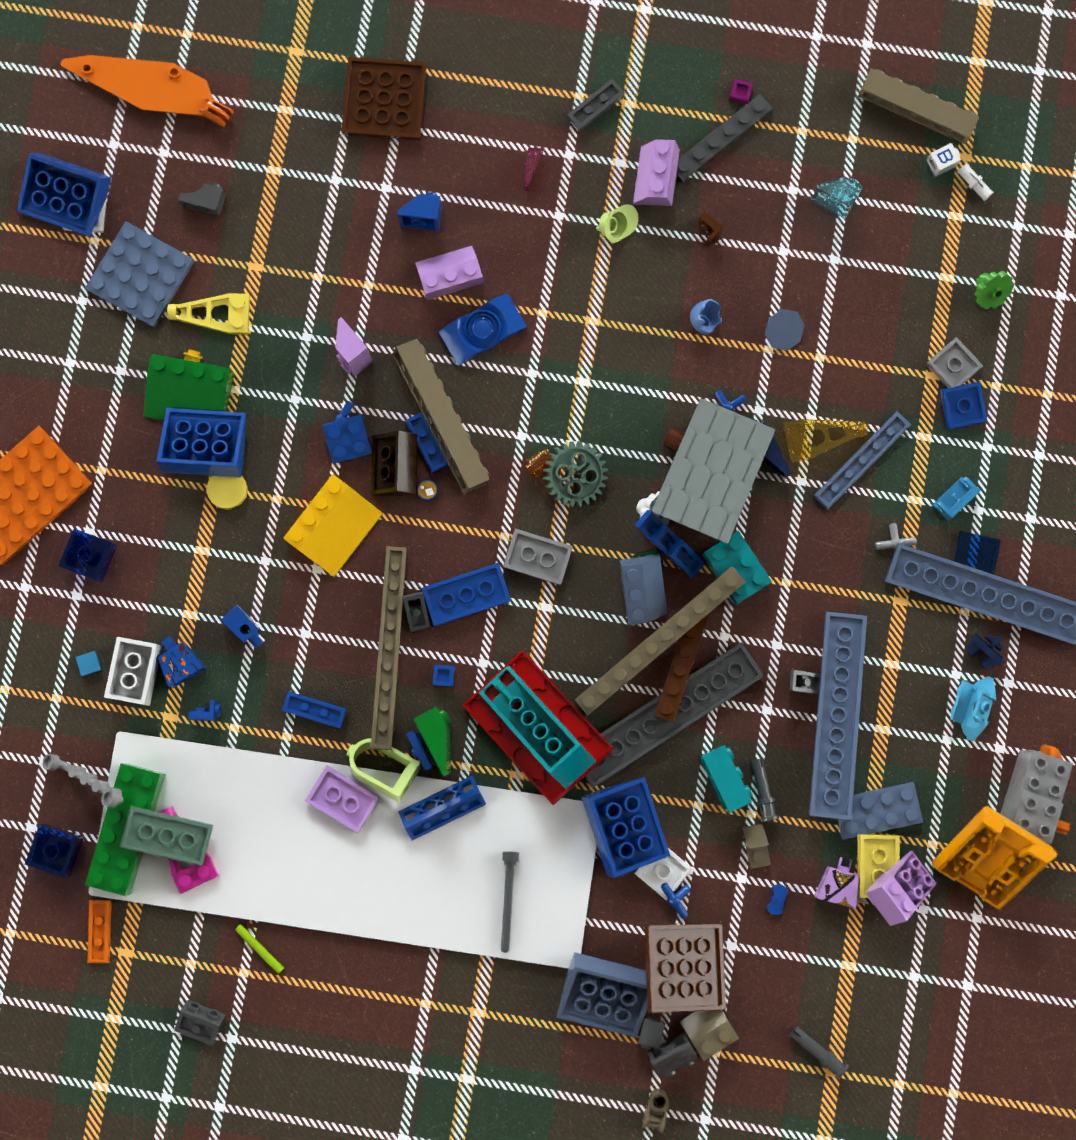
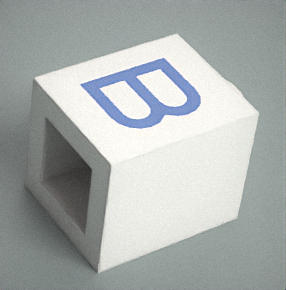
(943, 159)

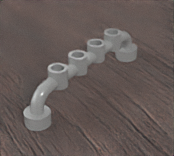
(111, 796)

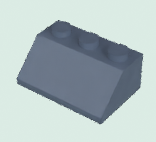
(643, 589)

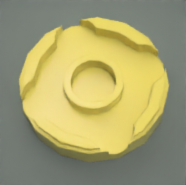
(227, 491)

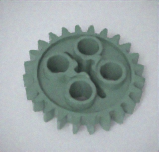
(565, 459)

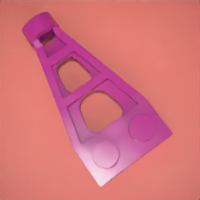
(194, 875)

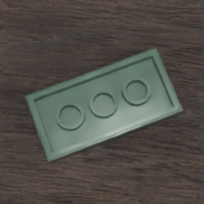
(166, 835)

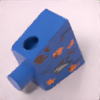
(179, 662)

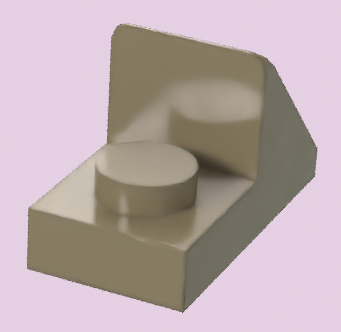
(756, 846)

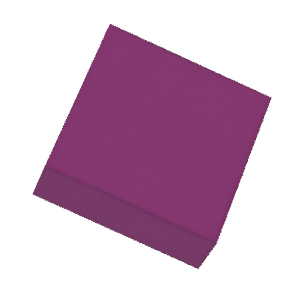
(741, 91)

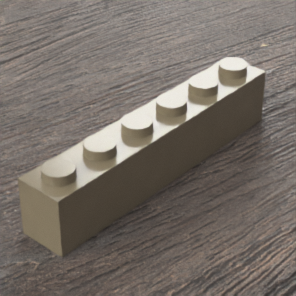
(918, 106)

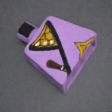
(839, 885)

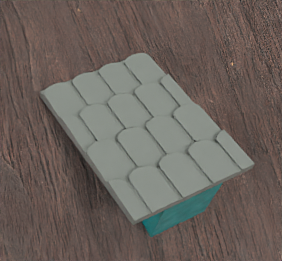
(713, 470)

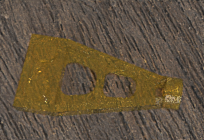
(797, 440)

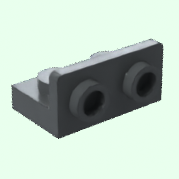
(199, 1022)

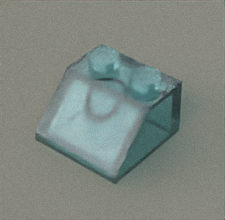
(837, 195)

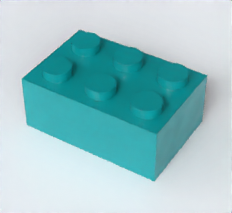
(743, 560)
(726, 778)

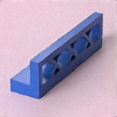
(443, 811)

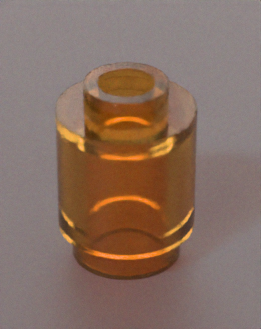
(536, 462)

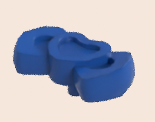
(777, 899)

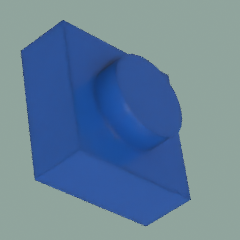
(443, 675)

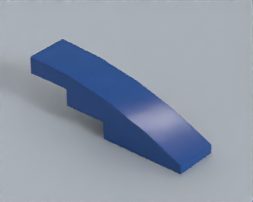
(669, 544)

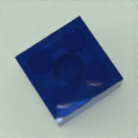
(87, 555)
(54, 850)

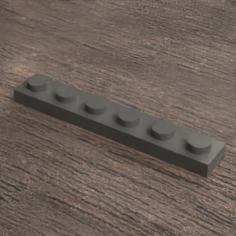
(722, 137)

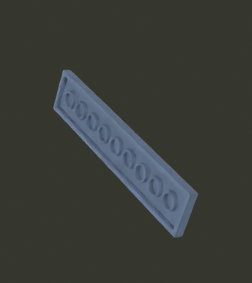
(983, 593)
(838, 716)

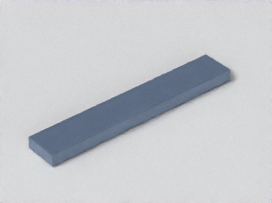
(861, 460)

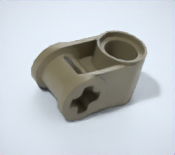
(655, 1114)

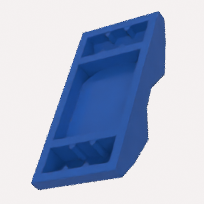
(482, 329)

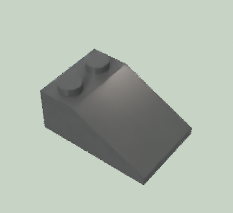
(672, 1055)

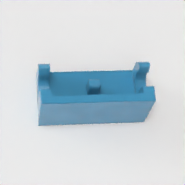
(956, 498)

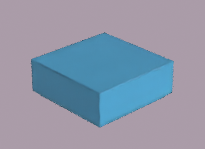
(88, 663)

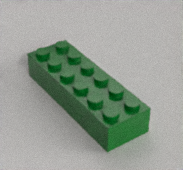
(115, 867)

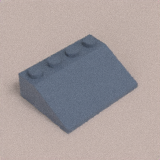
(604, 995)

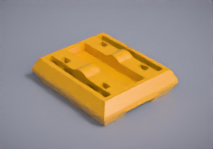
(993, 855)

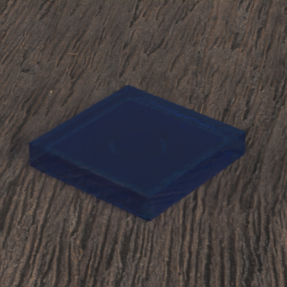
(977, 551)

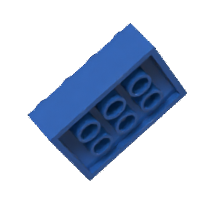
(62, 193)
(202, 442)
(625, 827)

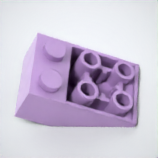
(901, 889)

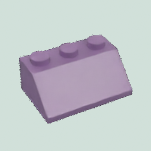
(656, 173)
(449, 272)
(351, 350)

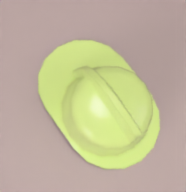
(618, 223)

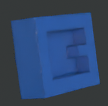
(202, 714)

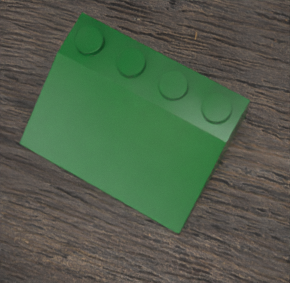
(185, 386)
(437, 735)

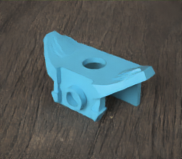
(981, 694)

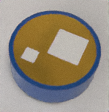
(427, 490)

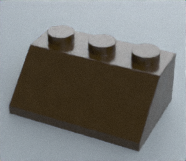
(394, 464)

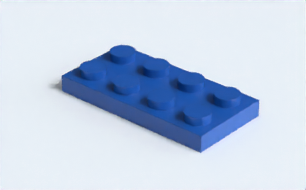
(466, 594)

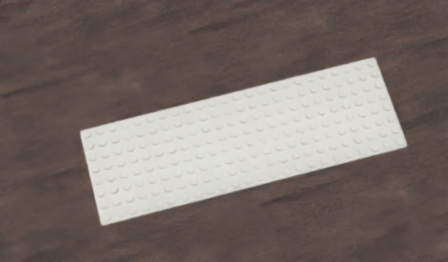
(309, 871)

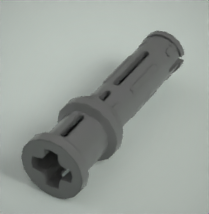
(765, 799)
(825, 1057)

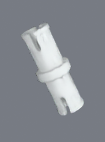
(975, 182)

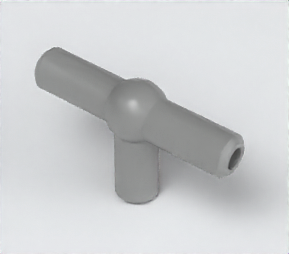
(894, 539)

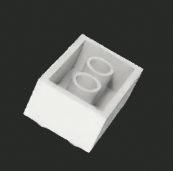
(133, 671)

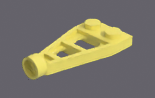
(237, 313)

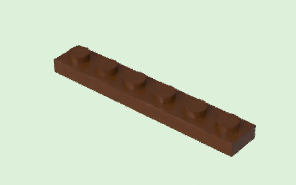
(680, 672)

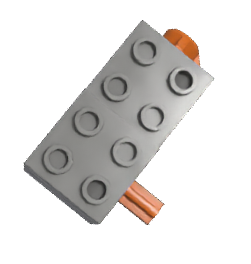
(1037, 792)

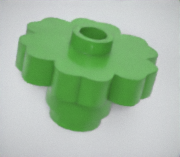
(993, 289)

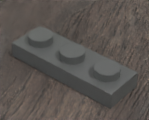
(595, 105)

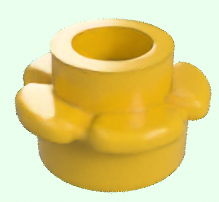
(192, 355)

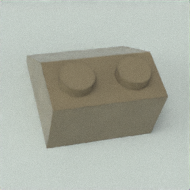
(709, 1031)

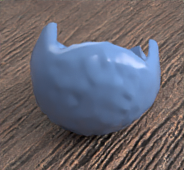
(705, 316)

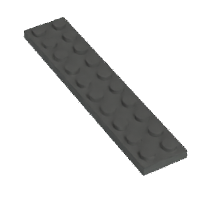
(704, 692)

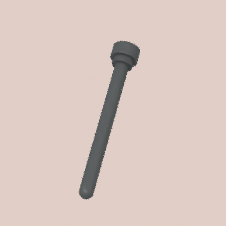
(510, 860)

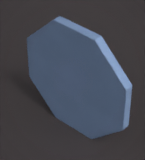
(784, 329)

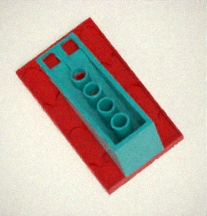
(537, 727)

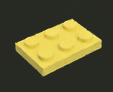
(874, 858)

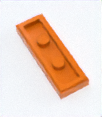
(99, 931)

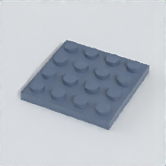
(139, 274)

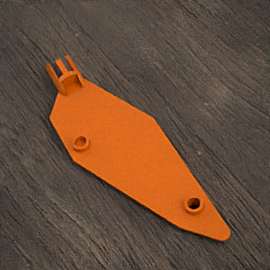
(151, 85)

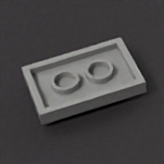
(537, 556)

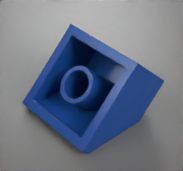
(422, 212)

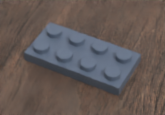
(882, 811)

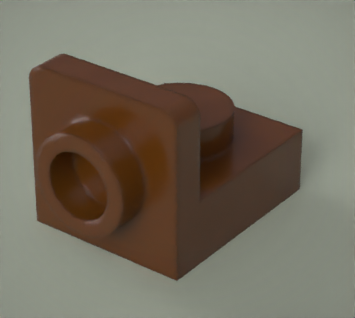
(710, 226)

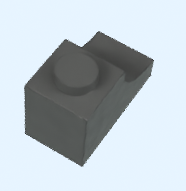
(207, 199)

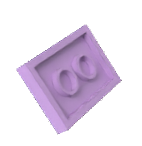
(342, 799)

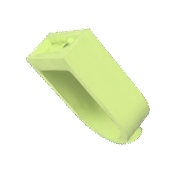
(403, 783)

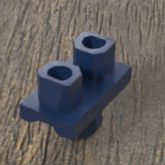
(992, 657)

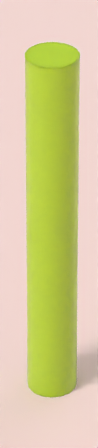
(259, 948)

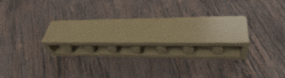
(440, 416)

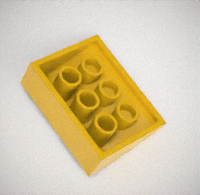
(333, 525)

